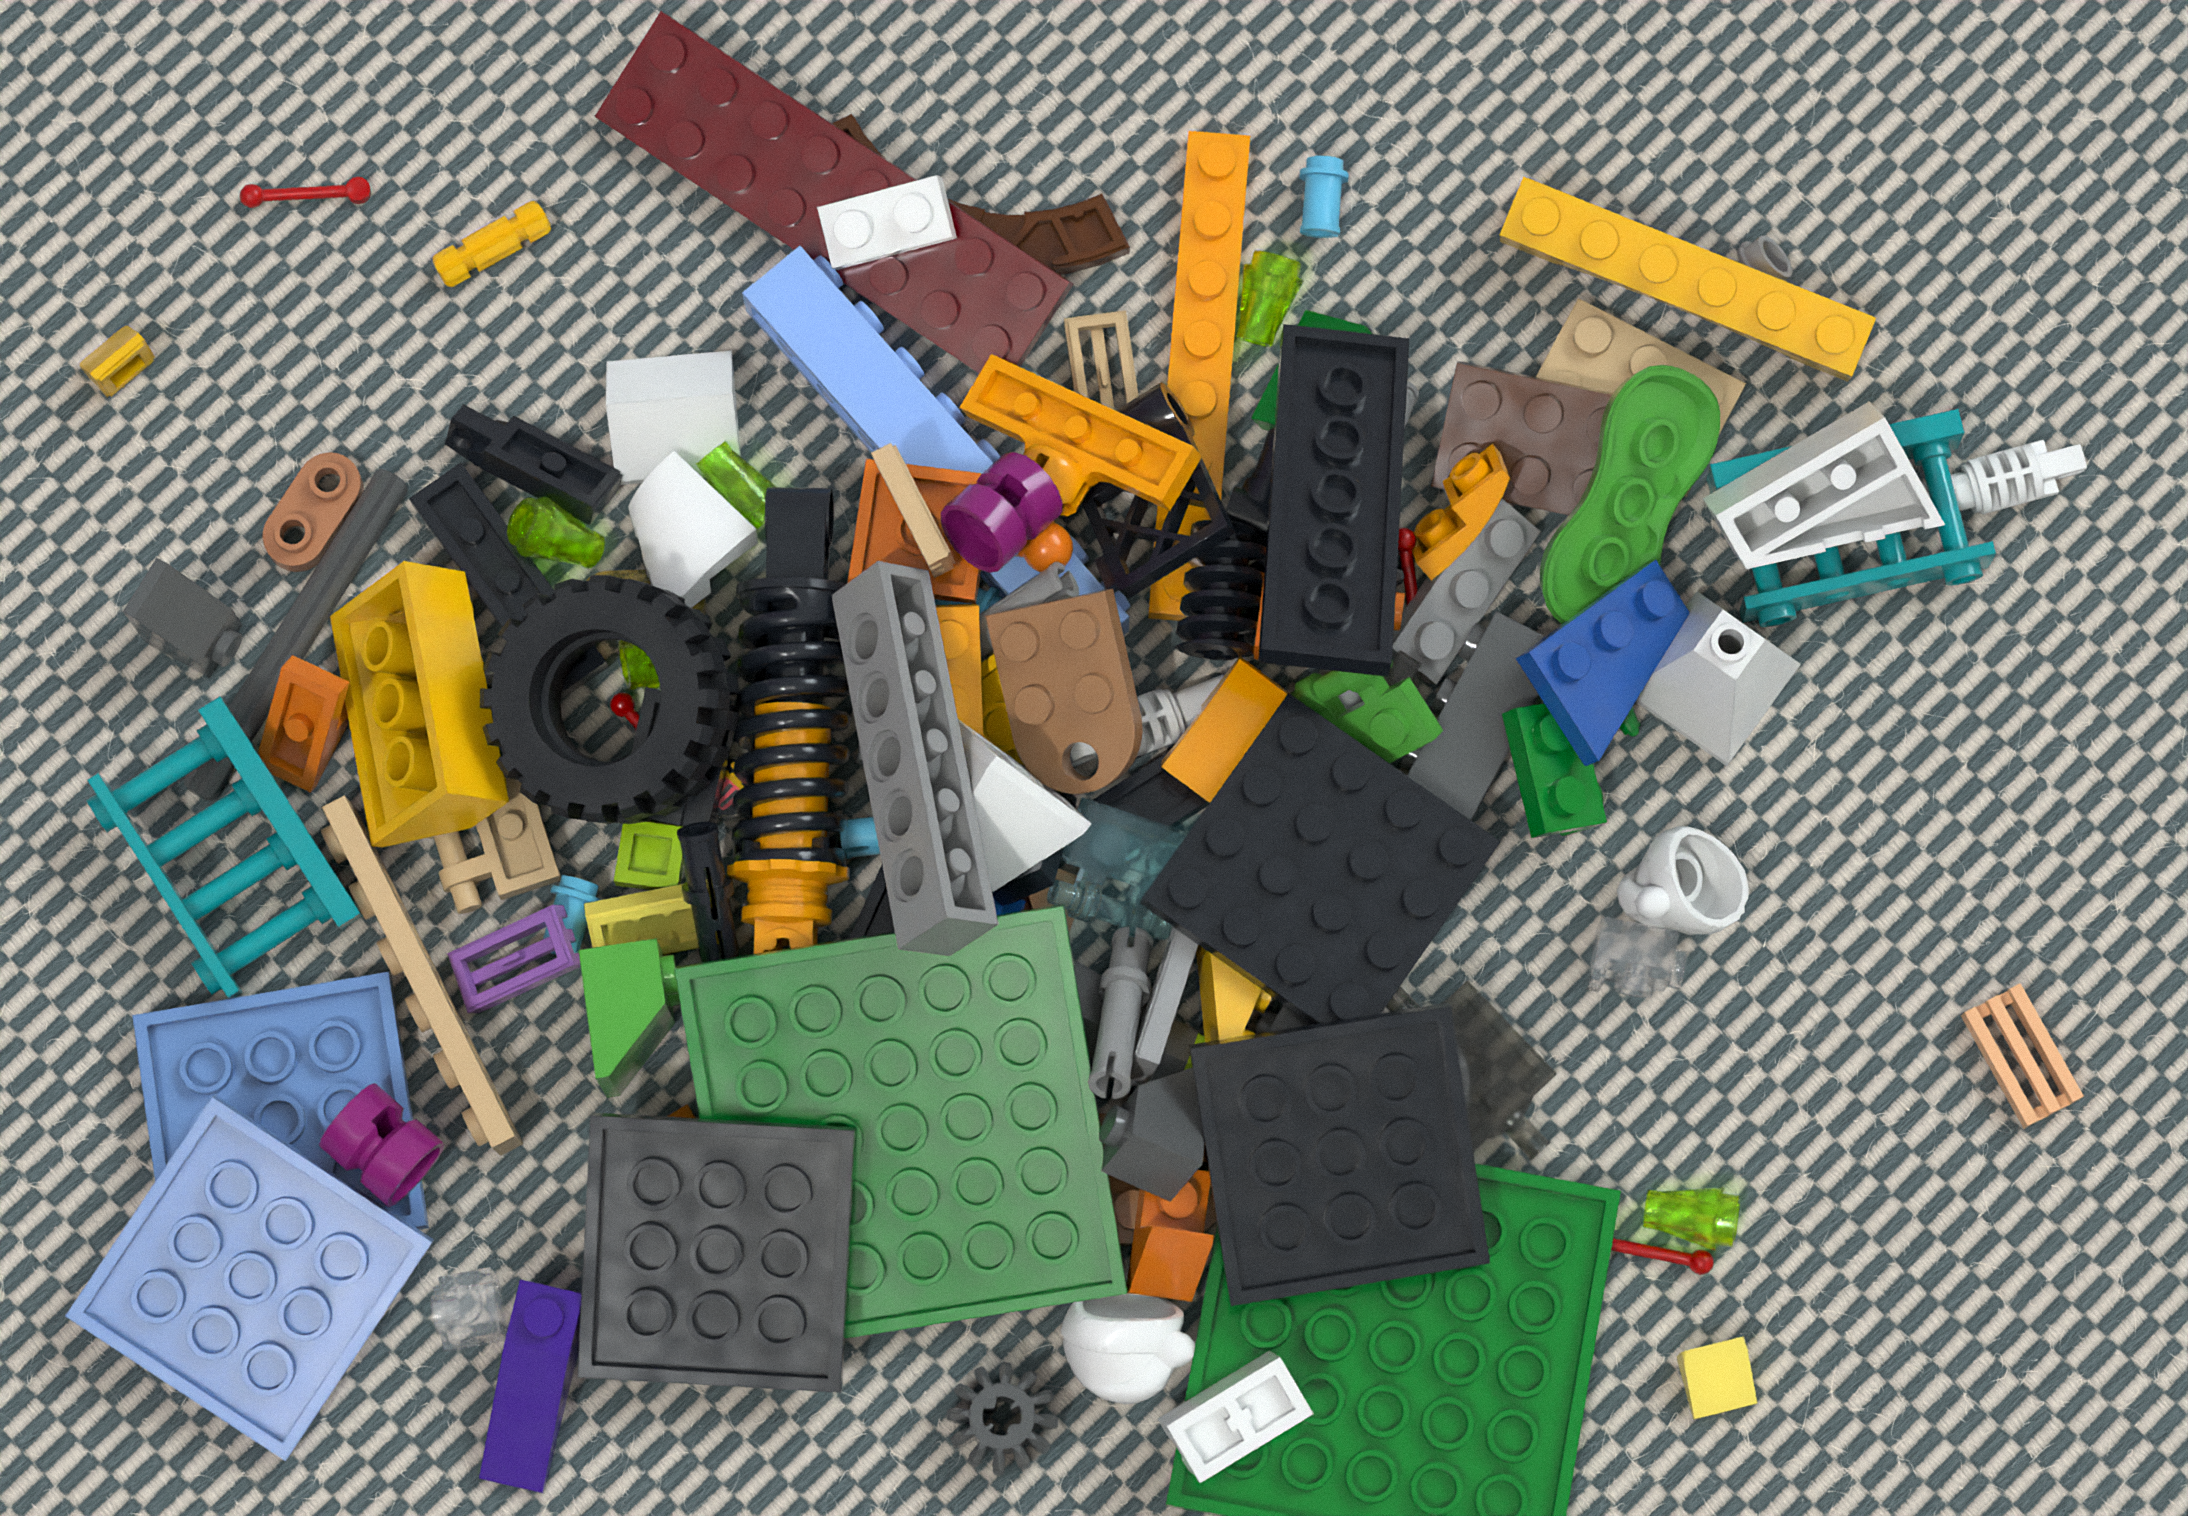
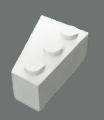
(1824, 493)

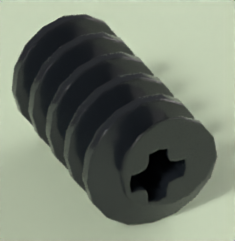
(1219, 596)

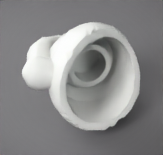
(1685, 884)
(1125, 1345)

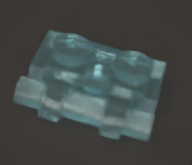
(1122, 849)

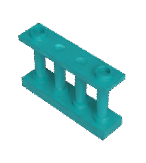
(1929, 444)
(252, 794)

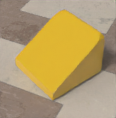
(117, 360)

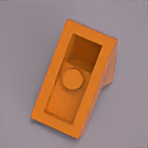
(304, 723)
(1170, 1242)

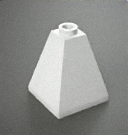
(1716, 680)
(1015, 812)

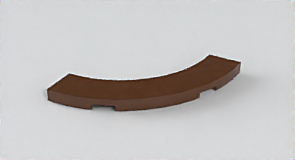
(1060, 238)

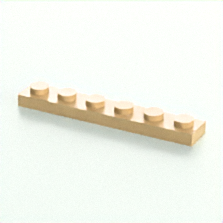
(431, 1002)

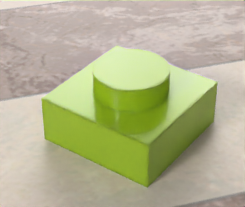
(649, 856)

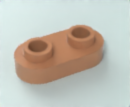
(313, 510)

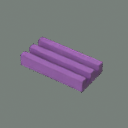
(558, 941)

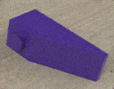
(532, 1386)

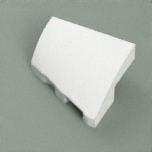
(686, 529)

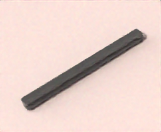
(306, 618)

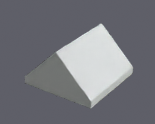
(669, 407)

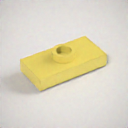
(644, 916)

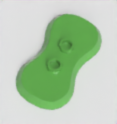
(1649, 454)

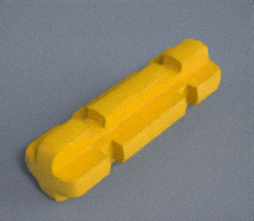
(491, 243)

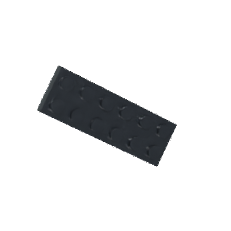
(1334, 501)

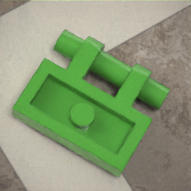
(1387, 720)

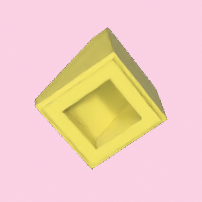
(1717, 1377)

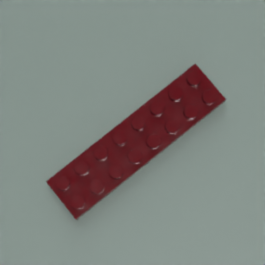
(784, 161)

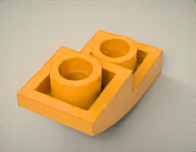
(1473, 494)
(1224, 729)

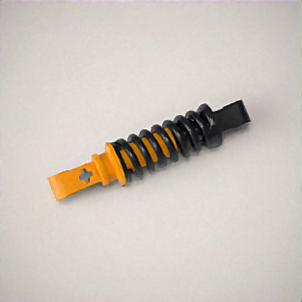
(788, 735)

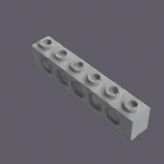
(914, 760)

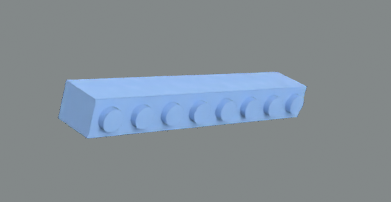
(878, 388)

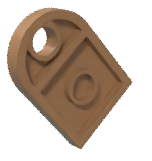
(1068, 684)

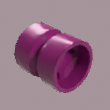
(1001, 512)
(381, 1144)

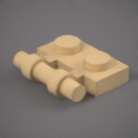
(514, 849)

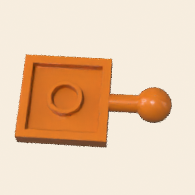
(885, 537)

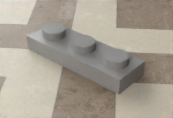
(1455, 600)

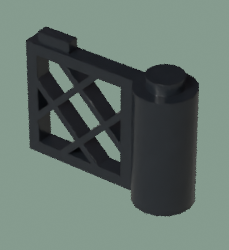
(1164, 412)

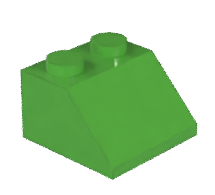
(627, 1006)

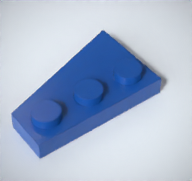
(1604, 657)

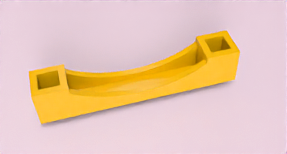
(1687, 278)

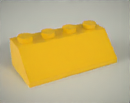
(417, 705)

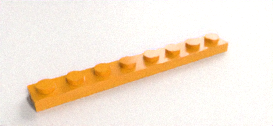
(1205, 318)

